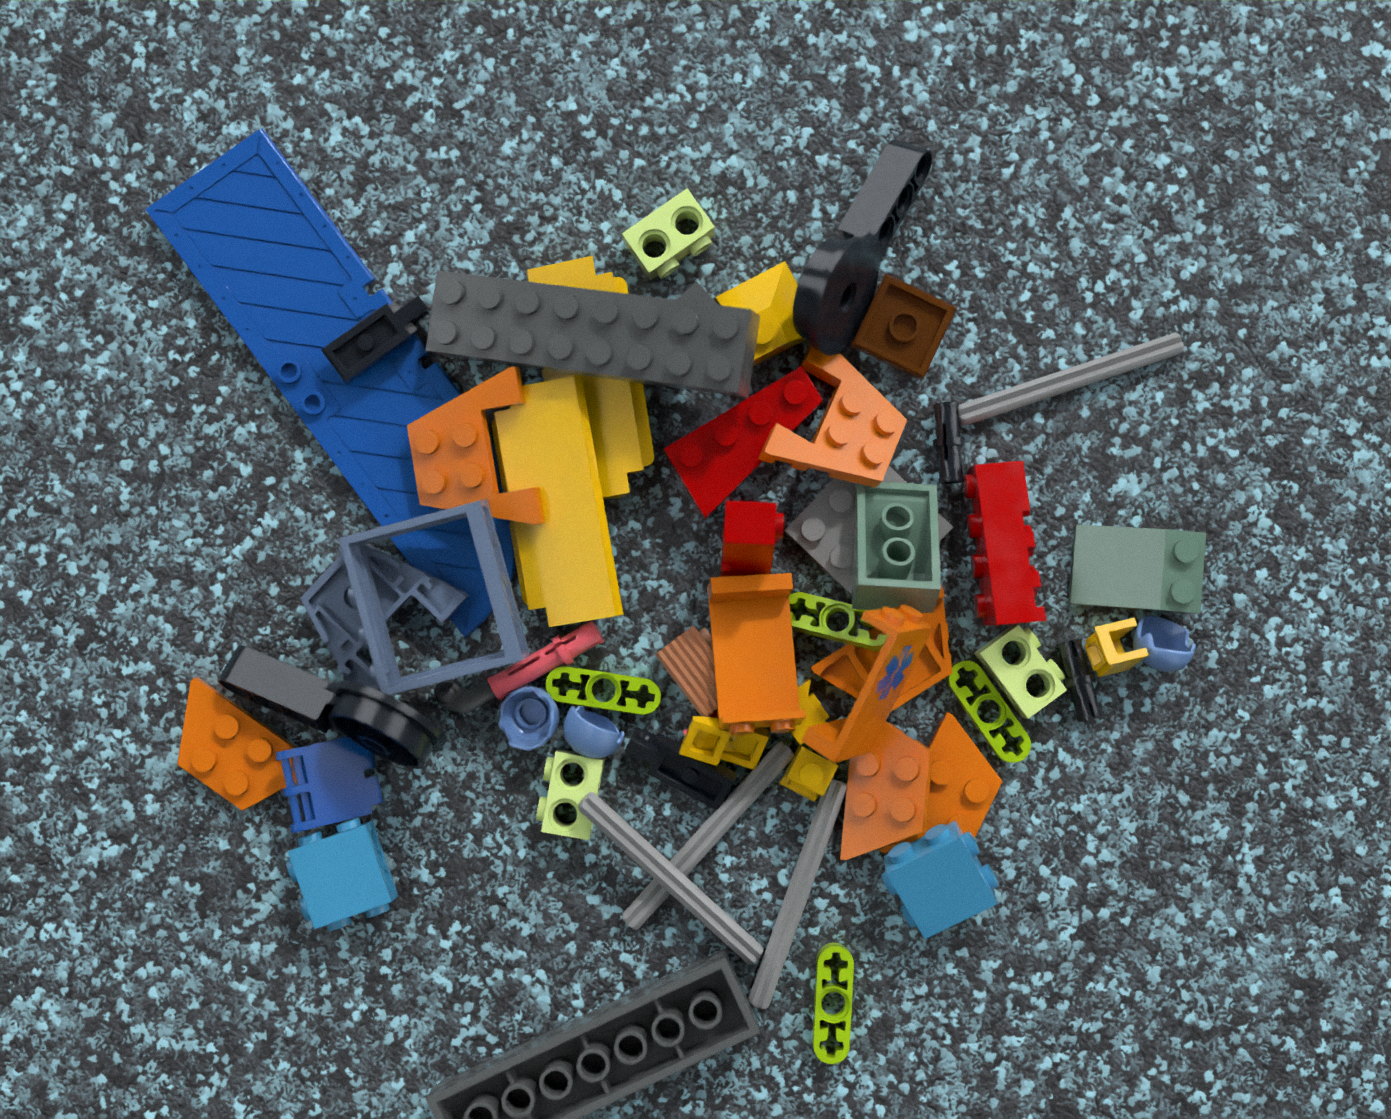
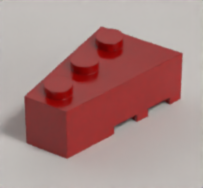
(749, 537)

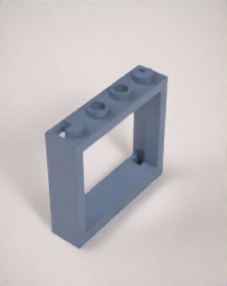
(374, 631)

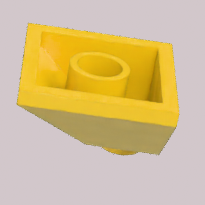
(772, 298)

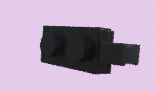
(374, 338)
(693, 777)

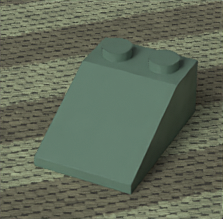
(896, 547)
(1137, 568)

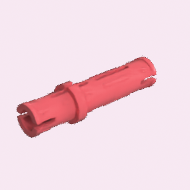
(553, 655)

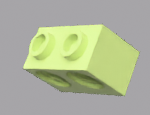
(661, 227)
(1013, 677)
(563, 792)

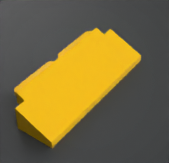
(614, 406)
(569, 557)

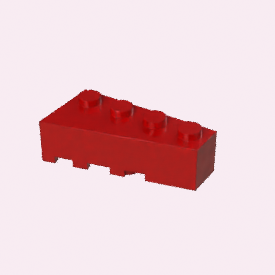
(727, 449)
(1002, 544)

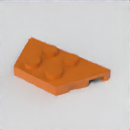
(851, 664)
(230, 748)
(960, 781)
(886, 793)

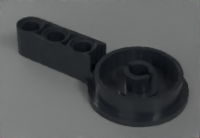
(844, 273)
(354, 709)

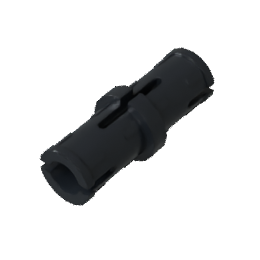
(948, 443)
(1079, 680)

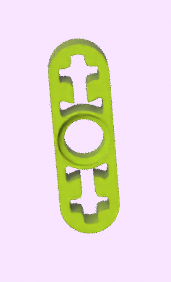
(807, 623)
(575, 675)
(997, 741)
(842, 1033)

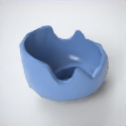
(1164, 642)
(529, 718)
(591, 733)

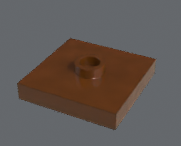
(903, 327)

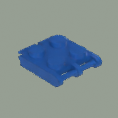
(329, 782)

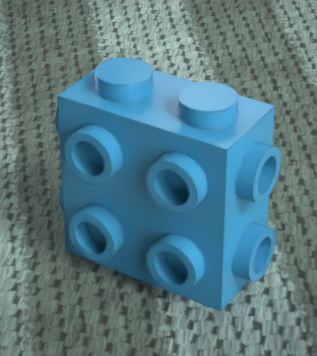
(341, 875)
(939, 879)

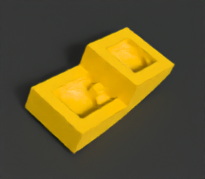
(710, 744)

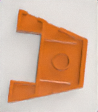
(854, 433)
(456, 457)

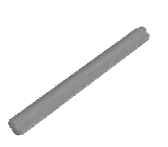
(1070, 379)
(711, 831)
(670, 877)
(797, 895)

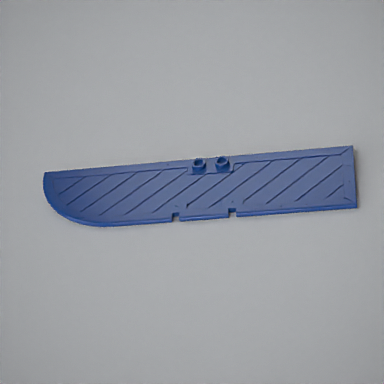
(289, 292)

